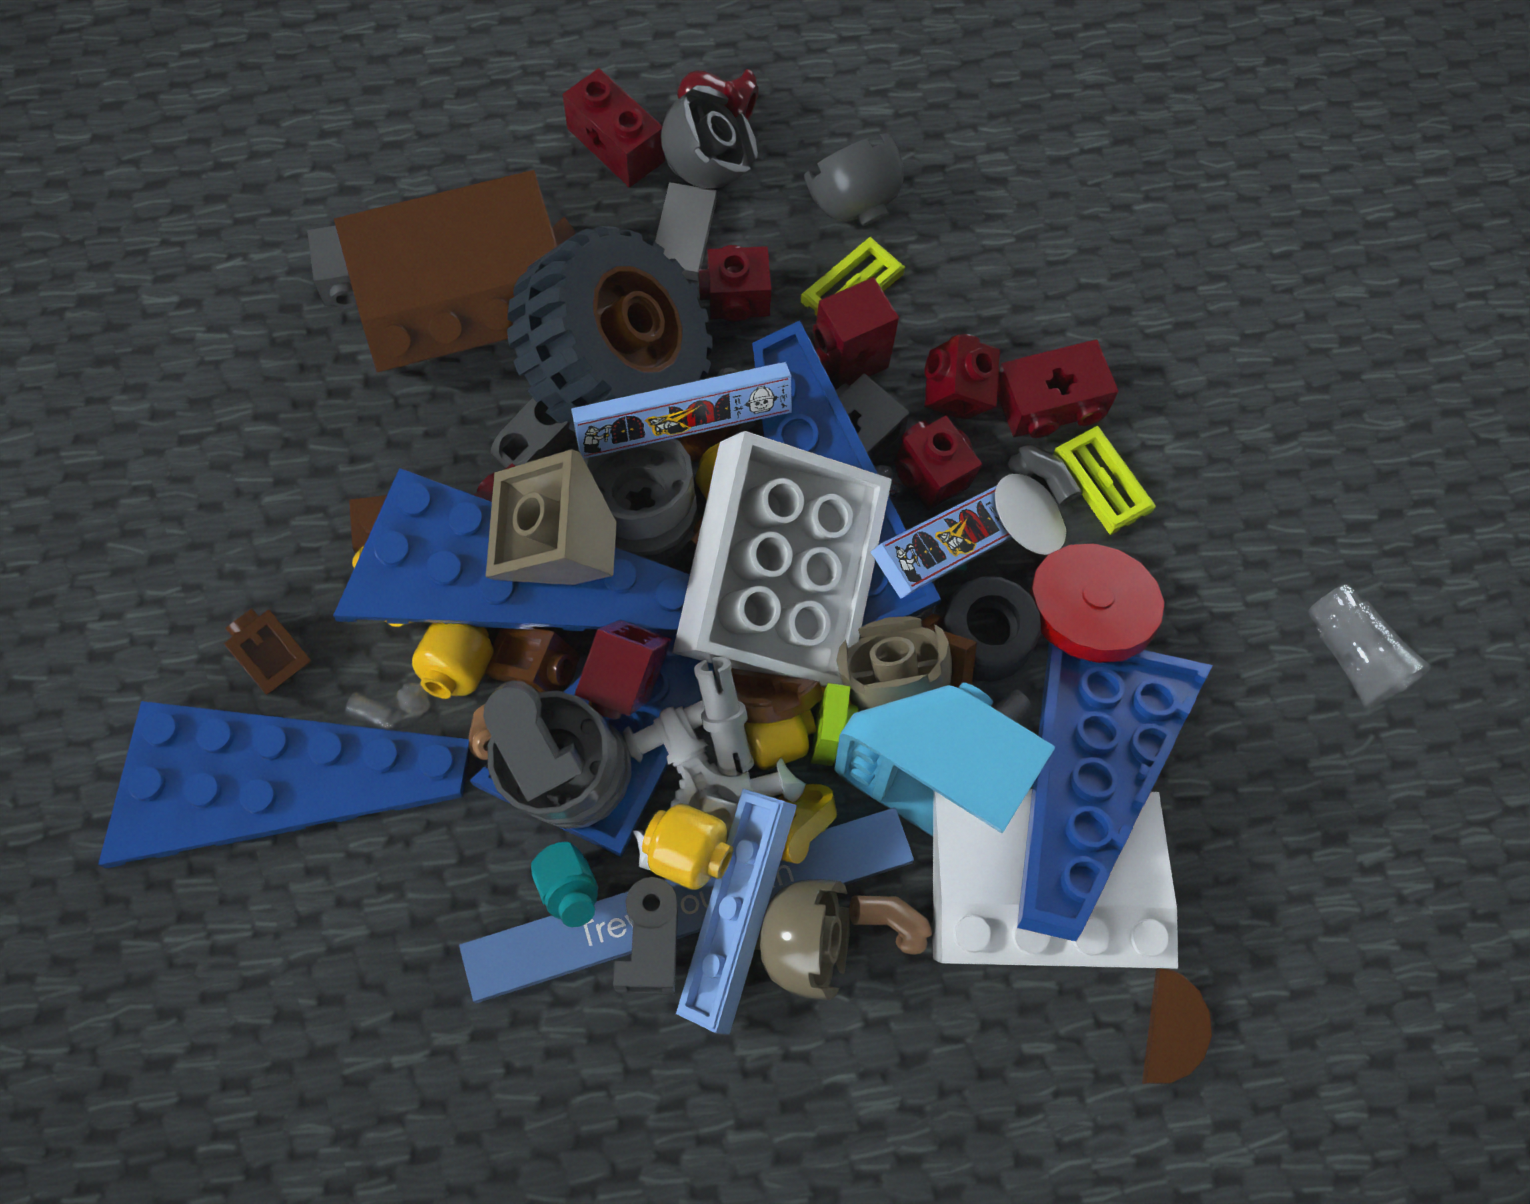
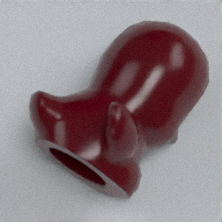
(740, 91)

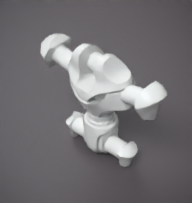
(702, 783)

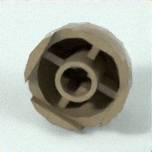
(894, 661)
(805, 937)

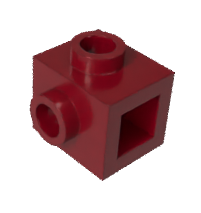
(736, 282)
(962, 377)
(936, 461)

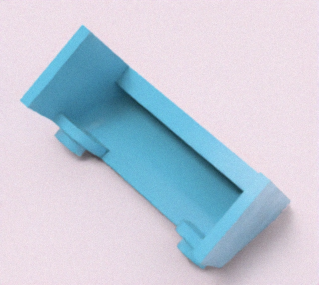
(943, 744)

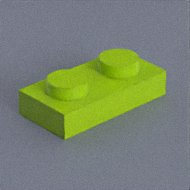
(830, 720)

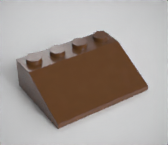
(443, 266)

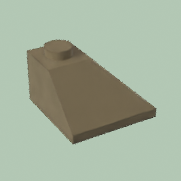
(550, 523)

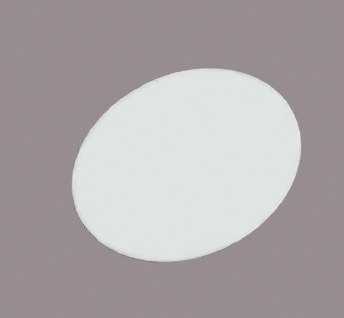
(1030, 514)

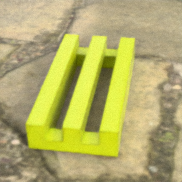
(883, 258)
(1090, 492)

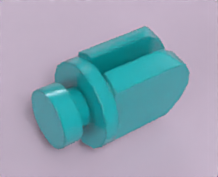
(565, 883)

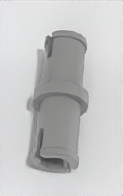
(724, 715)

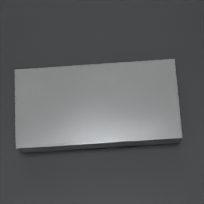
(686, 225)

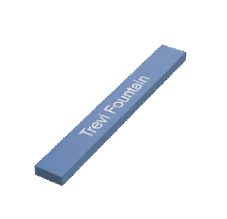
(552, 949)

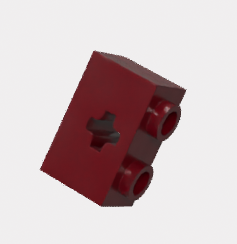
(614, 127)
(855, 332)
(1056, 389)
(622, 668)

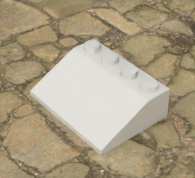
(781, 560)
(980, 892)

